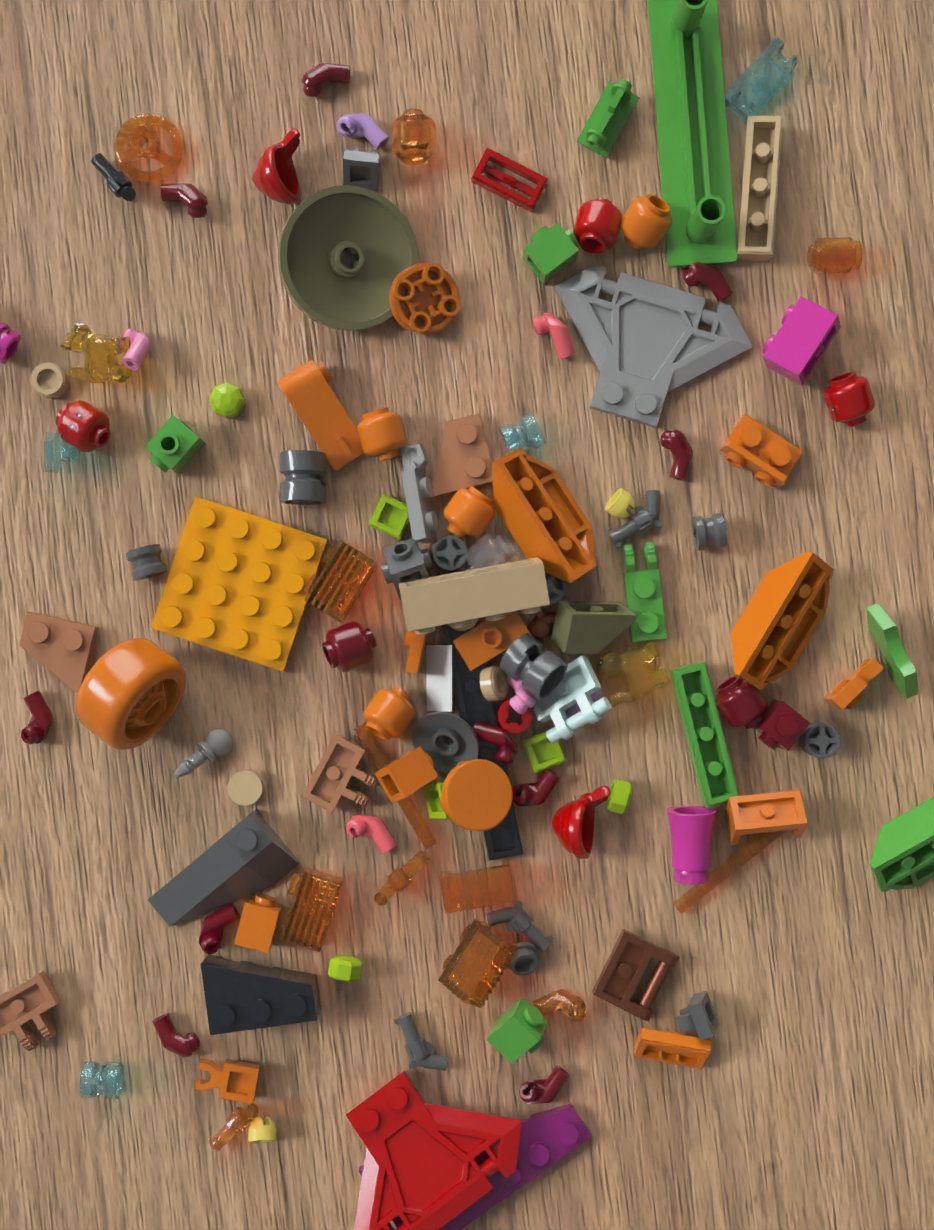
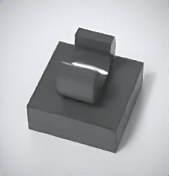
(361, 169)
(699, 1015)

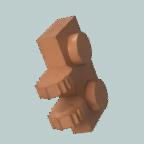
(334, 773)
(25, 1003)

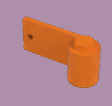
(322, 413)

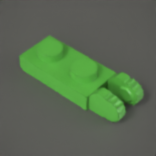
(644, 595)

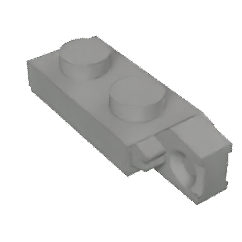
(418, 493)

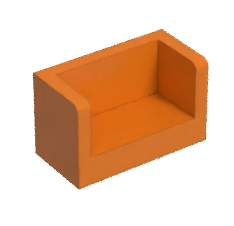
(765, 814)

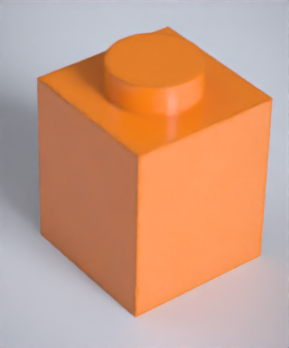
(406, 774)
(259, 923)

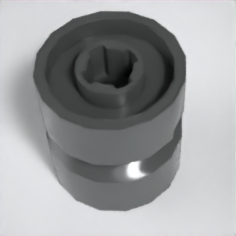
(302, 477)
(529, 662)

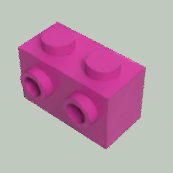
(801, 340)

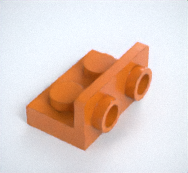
(760, 452)

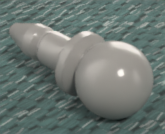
(216, 744)

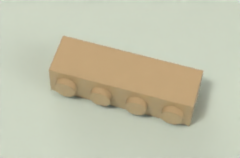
(473, 595)

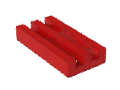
(504, 192)

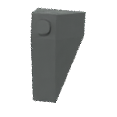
(234, 867)

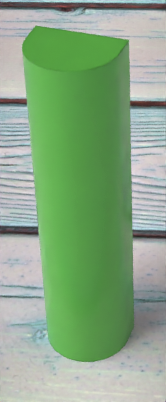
(704, 733)

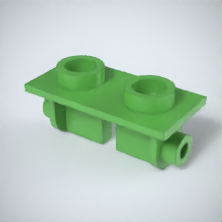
(608, 118)

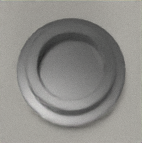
(525, 959)

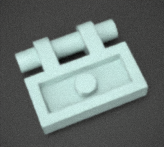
(574, 688)

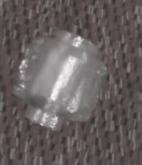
(490, 551)

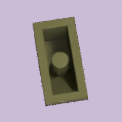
(589, 625)

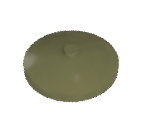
(344, 255)

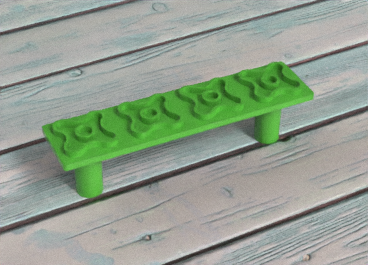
(692, 131)

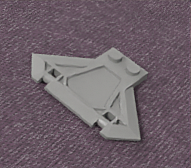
(646, 339)

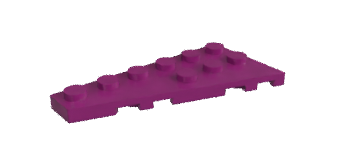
(543, 1141)

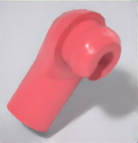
(558, 332)
(371, 827)

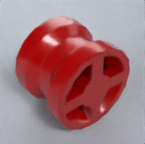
(508, 714)

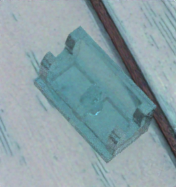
(760, 82)

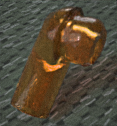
(564, 1002)

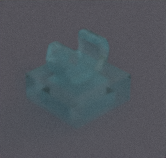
(55, 452)

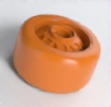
(130, 693)

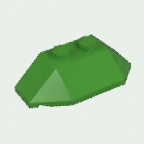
(905, 850)

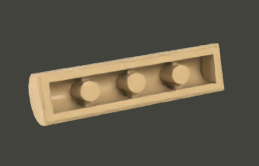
(760, 188)

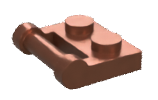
(625, 970)

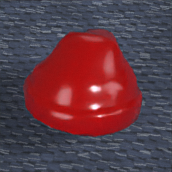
(276, 172)
(575, 822)

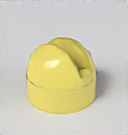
(619, 503)
(262, 1130)

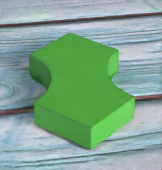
(888, 640)

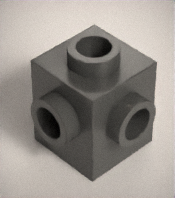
(405, 563)

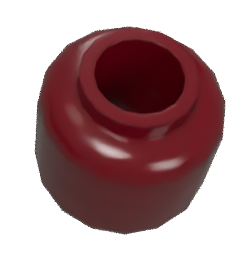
(349, 646)
(740, 702)

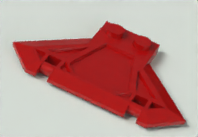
(424, 1157)

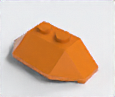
(543, 515)
(780, 619)

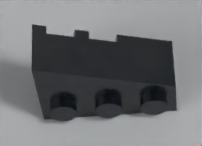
(256, 996)

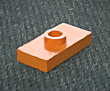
(489, 639)
(417, 646)
(672, 1048)

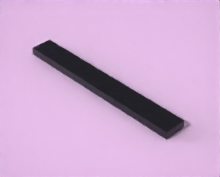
(504, 838)

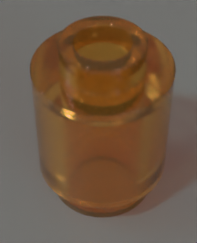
(834, 255)

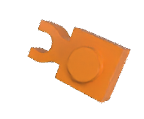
(849, 690)
(235, 1080)

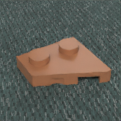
(462, 457)
(60, 646)

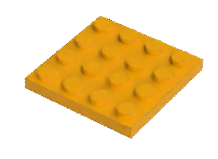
(239, 584)

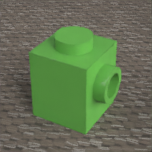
(550, 251)
(174, 445)
(518, 1030)

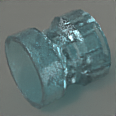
(514, 437)
(101, 1080)

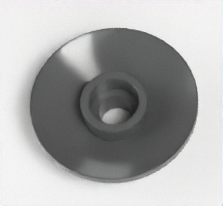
(446, 753)

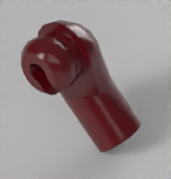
(324, 73)
(710, 276)
(682, 453)
(40, 721)
(500, 738)
(535, 793)
(174, 1041)
(544, 1090)

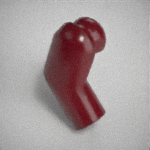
(188, 195)
(213, 928)

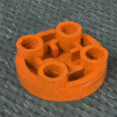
(424, 298)
(476, 795)

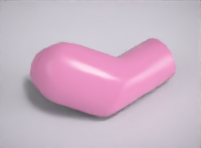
(138, 349)
(523, 698)

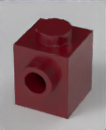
(781, 726)

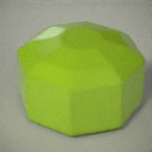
(227, 400)
(620, 796)
(345, 968)

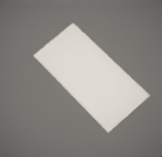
(439, 677)

